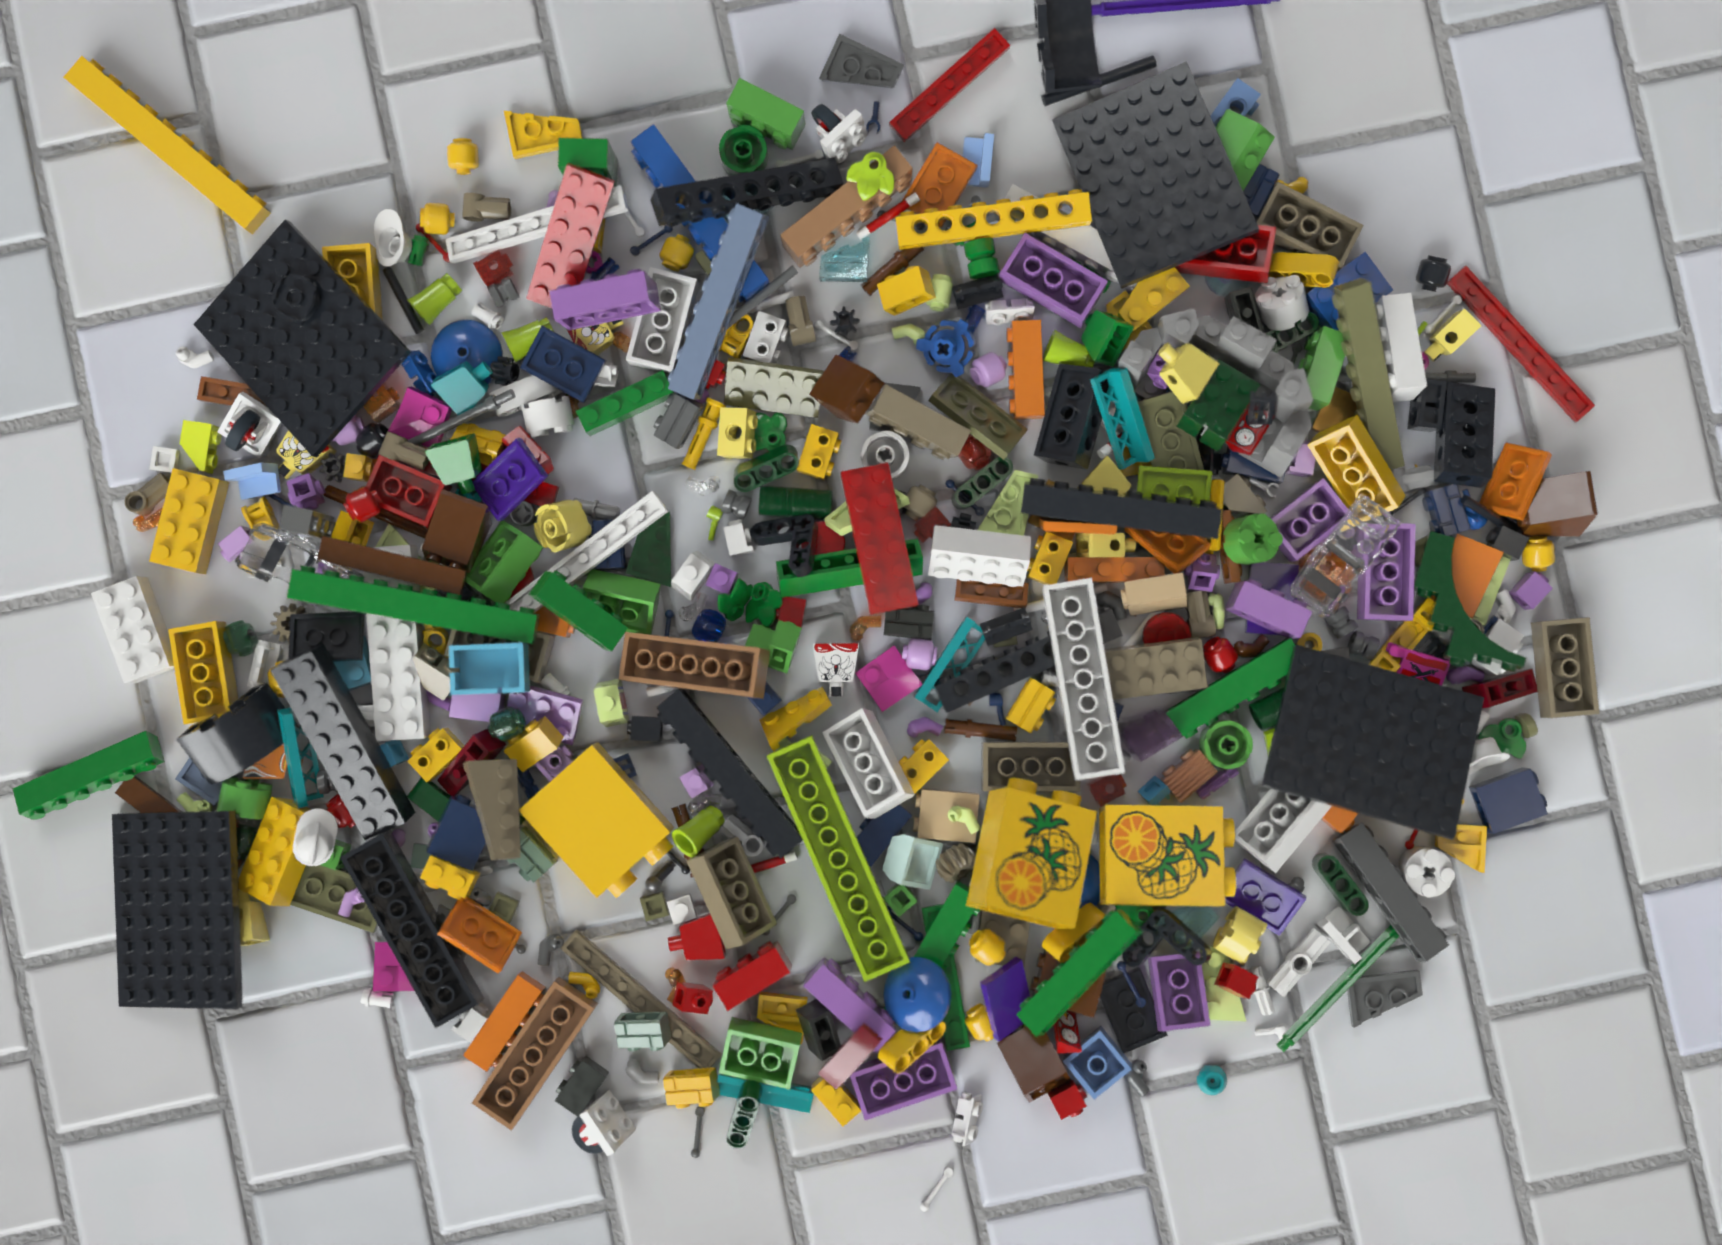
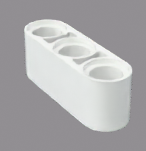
(526, 391)

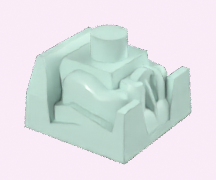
(912, 861)

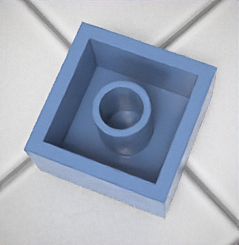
(1099, 1063)

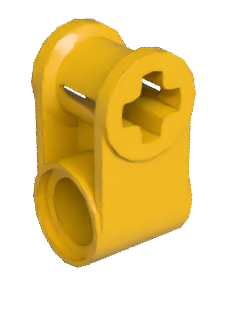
(736, 339)
(260, 513)

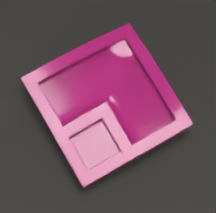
(418, 414)
(888, 678)
(387, 971)

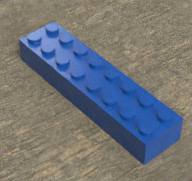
(665, 170)

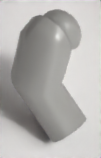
(639, 1075)

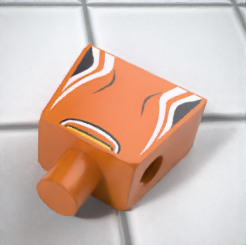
(270, 767)

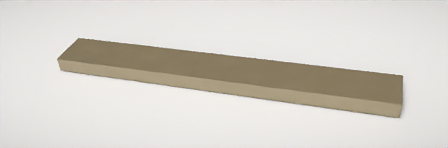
(638, 998)

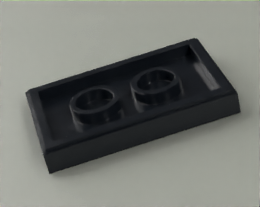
(338, 631)
(1131, 1024)

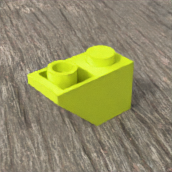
(201, 444)

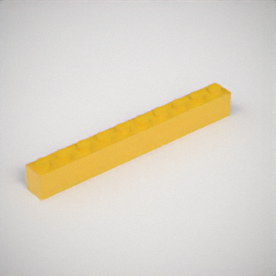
(167, 145)

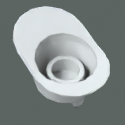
(391, 241)
(1486, 754)
(315, 837)

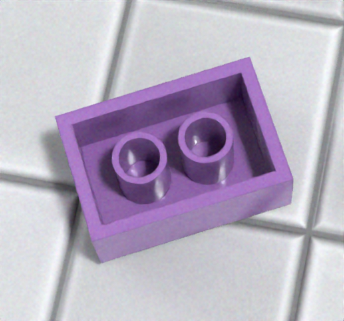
(1308, 519)
(1268, 609)
(1178, 993)

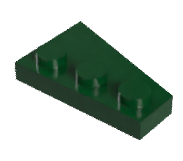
(652, 553)

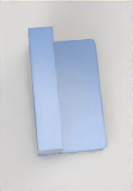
(979, 152)
(255, 479)

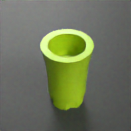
(435, 298)
(521, 338)
(1066, 351)
(698, 830)

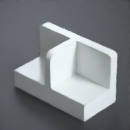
(1344, 934)

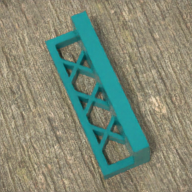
(1126, 414)
(946, 656)
(293, 759)
(796, 1098)

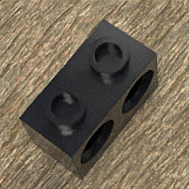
(1428, 407)

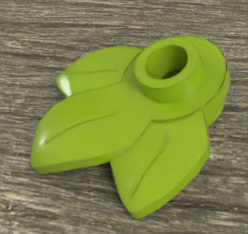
(871, 179)

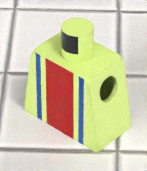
(611, 703)

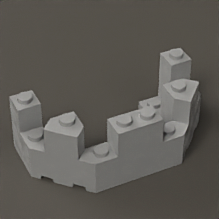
(1245, 351)

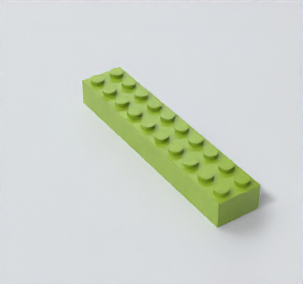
(838, 858)

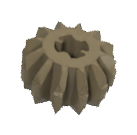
(283, 620)
(955, 863)

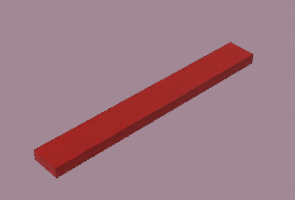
(1520, 344)

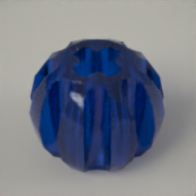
(709, 626)

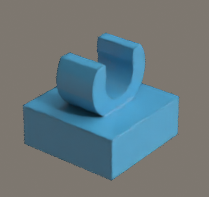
(394, 752)
(1154, 791)

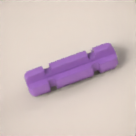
(1216, 782)

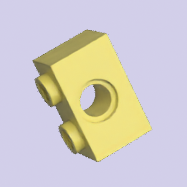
(730, 421)

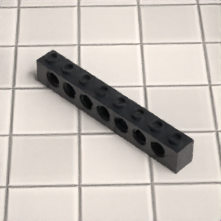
(665, 199)
(951, 700)

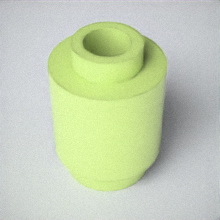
(943, 290)

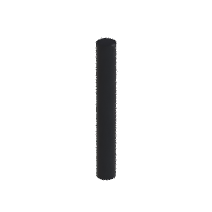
(402, 299)
(1487, 513)

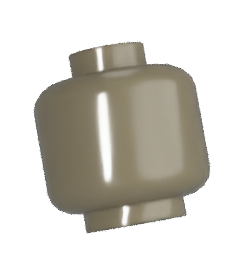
(921, 501)

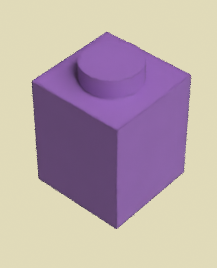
(722, 579)
(1530, 590)

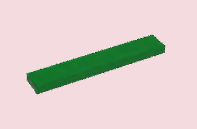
(956, 1030)

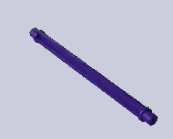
(1151, 6)

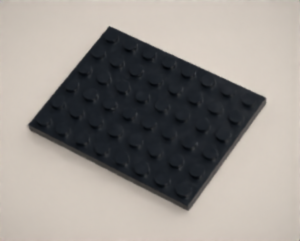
(1155, 175)
(306, 371)
(1373, 742)
(177, 910)

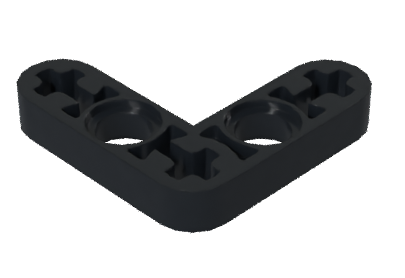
(801, 529)
(1167, 932)

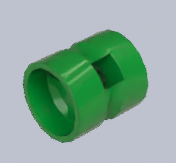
(980, 253)

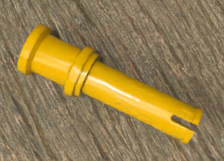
(707, 423)

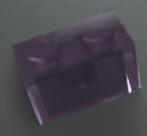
(1150, 735)

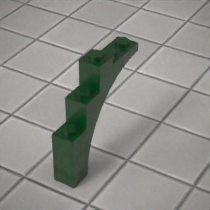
(1447, 613)

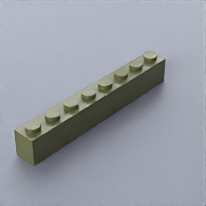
(1368, 367)

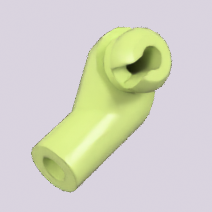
(908, 330)
(1217, 602)
(191, 805)
(966, 816)

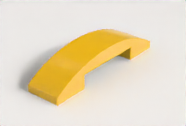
(1406, 635)

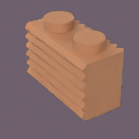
(1188, 774)

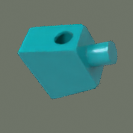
(463, 386)

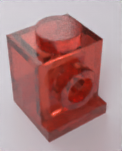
(494, 276)
(926, 524)
(1098, 790)

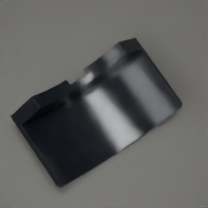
(1066, 45)
(236, 738)

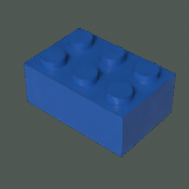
(1320, 298)

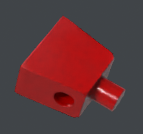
(699, 939)

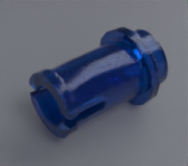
(607, 268)
(974, 317)

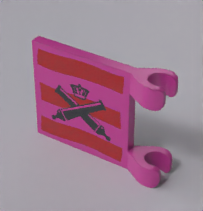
(1419, 664)

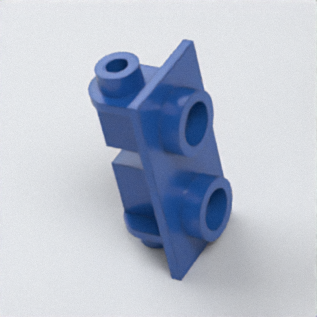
(417, 365)

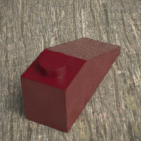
(1504, 688)
(478, 748)

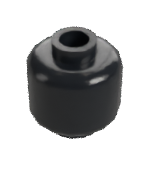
(1433, 273)
(371, 439)

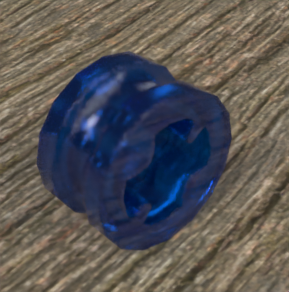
(848, 354)

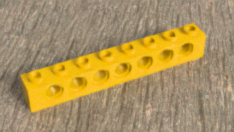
(1076, 199)

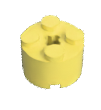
(561, 525)
(1239, 935)

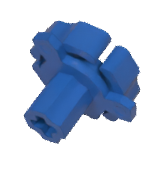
(933, 346)

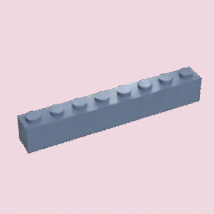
(718, 301)

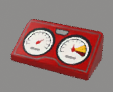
(1246, 437)
(1067, 1034)

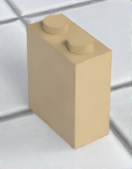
(1154, 594)
(933, 815)

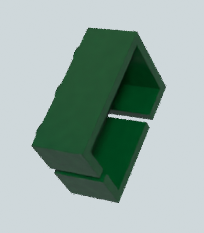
(1218, 405)

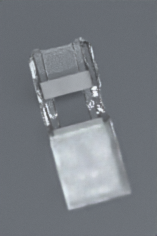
(1355, 540)
(265, 549)

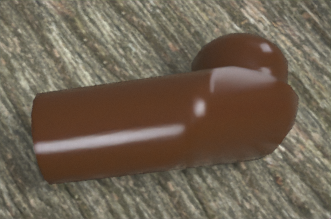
(1249, 650)

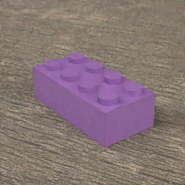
(1052, 280)
(605, 300)
(1388, 584)
(847, 1001)
(884, 1091)

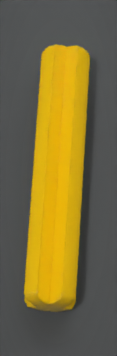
(1217, 496)

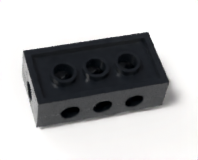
(1071, 418)
(1466, 436)

